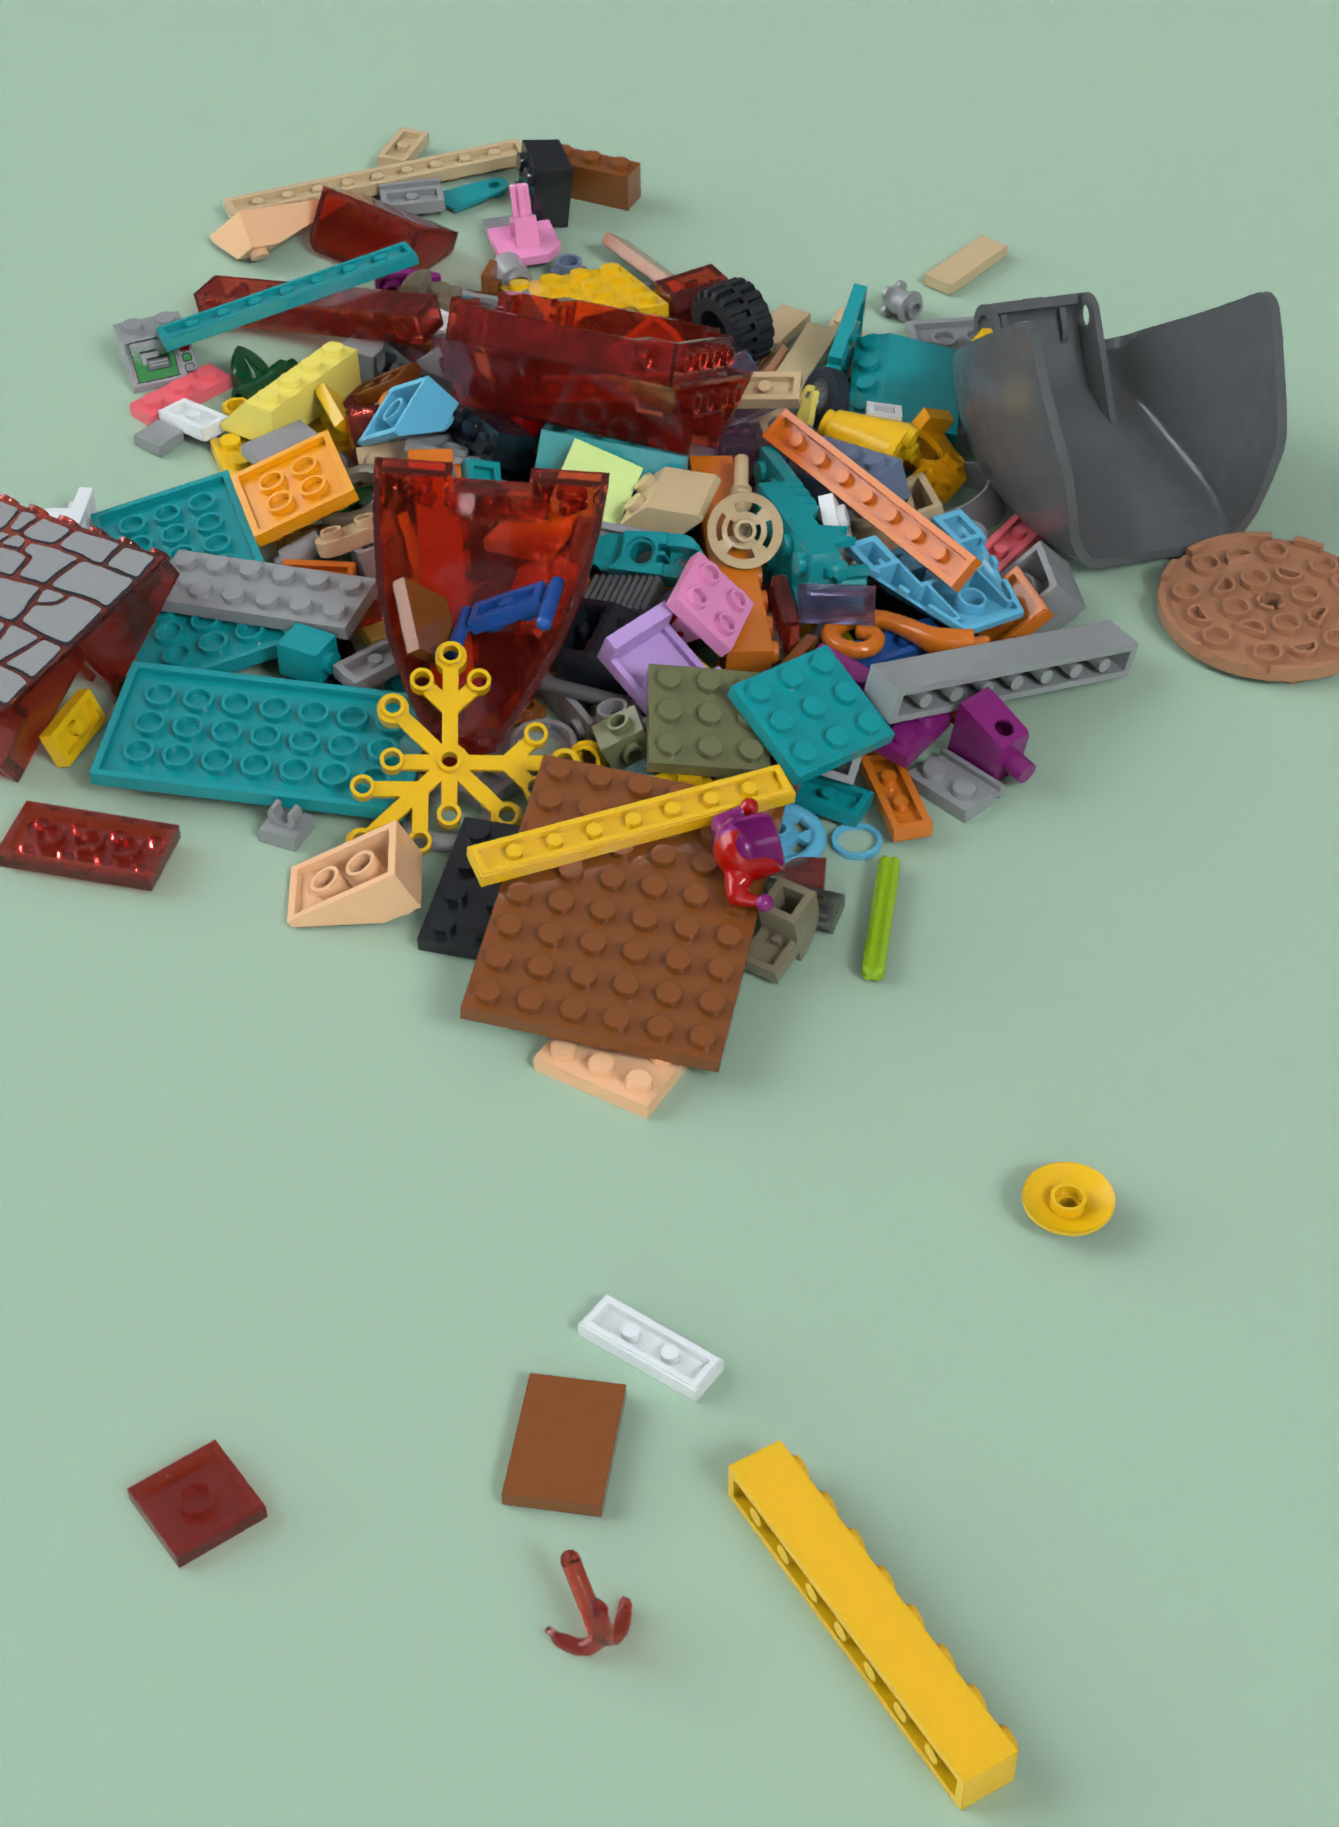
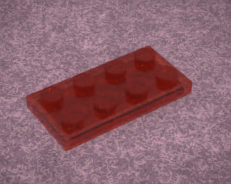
(89, 845)

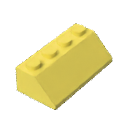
(293, 393)

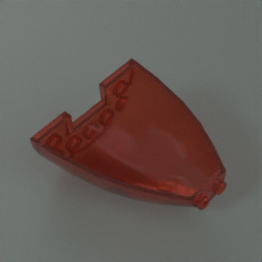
(475, 544)

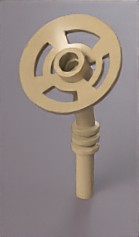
(744, 529)

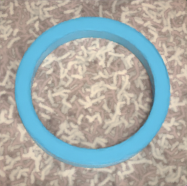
(852, 855)

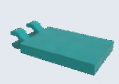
(850, 327)

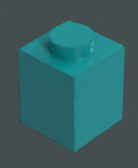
(307, 653)

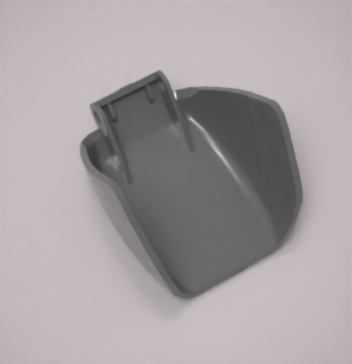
(1130, 437)

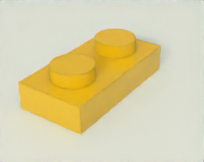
(73, 728)

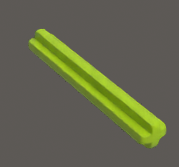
(881, 918)

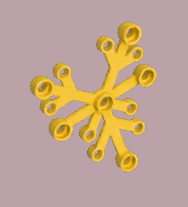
(415, 794)

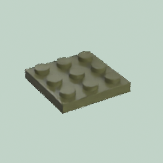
(696, 725)

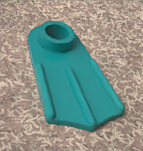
(474, 193)

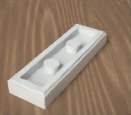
(651, 1347)

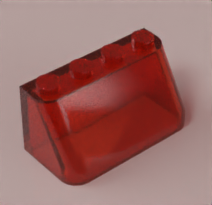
(357, 224)

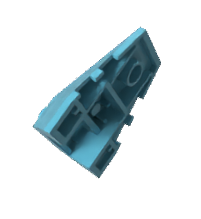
(980, 603)

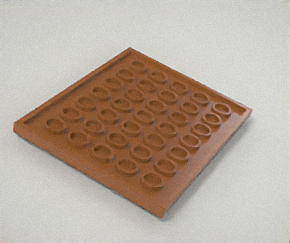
(619, 945)

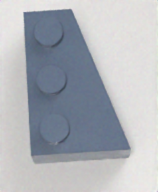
(881, 466)

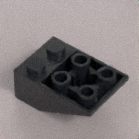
(579, 654)

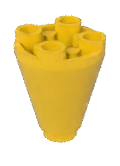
(872, 432)

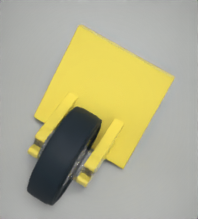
(823, 390)

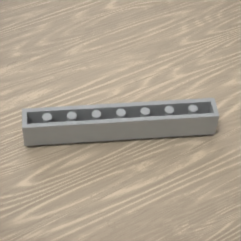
(1009, 667)

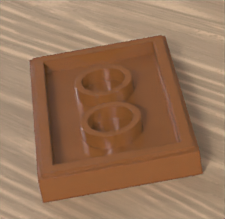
(564, 1445)

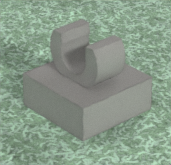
(286, 826)

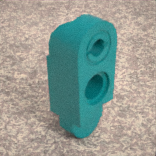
(620, 553)

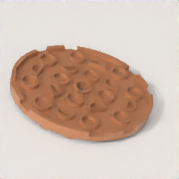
(1219, 614)

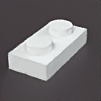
(193, 419)

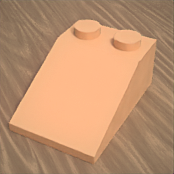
(358, 881)

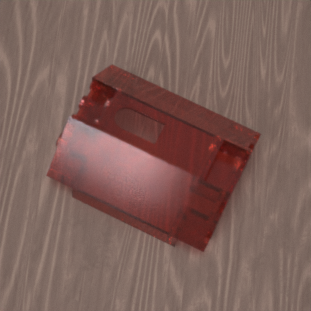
(592, 369)

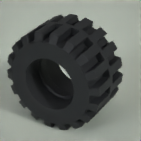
(738, 312)

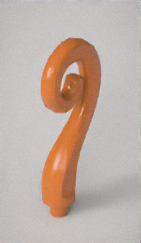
(926, 637)

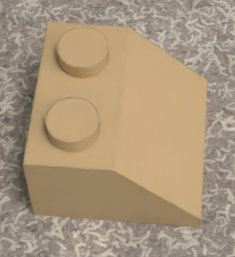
(670, 500)

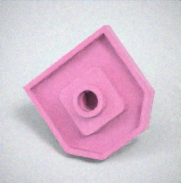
(528, 238)

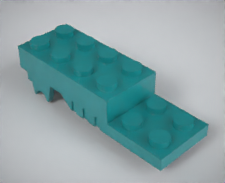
(807, 549)

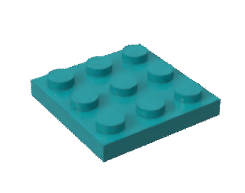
(810, 715)

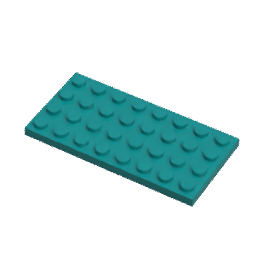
(201, 519)
(249, 739)

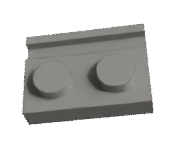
(415, 196)
(955, 785)

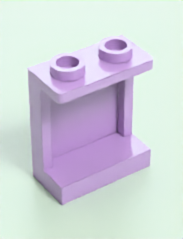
(645, 642)

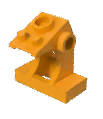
(937, 456)

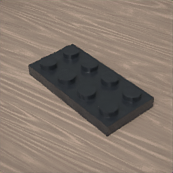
(460, 905)

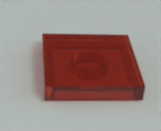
(197, 1503)

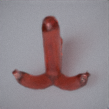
(593, 1612)

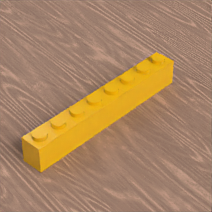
(874, 1625)

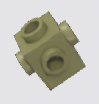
(622, 737)

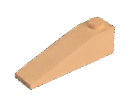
(261, 230)

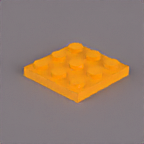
(294, 488)

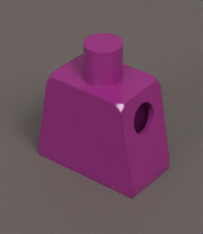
(991, 737)

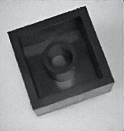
(548, 177)

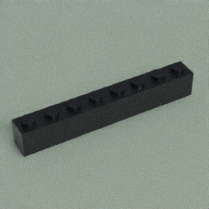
(484, 432)

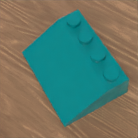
(904, 374)
(557, 441)

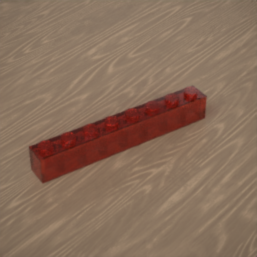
(349, 313)

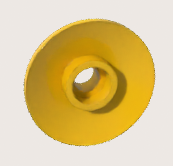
(1068, 1198)

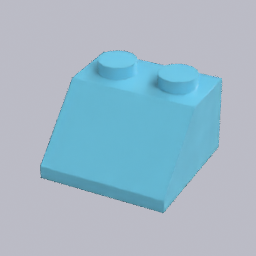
(410, 410)

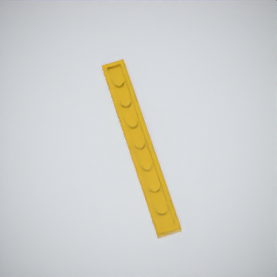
(625, 825)

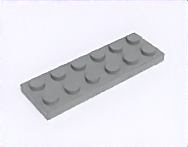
(268, 593)

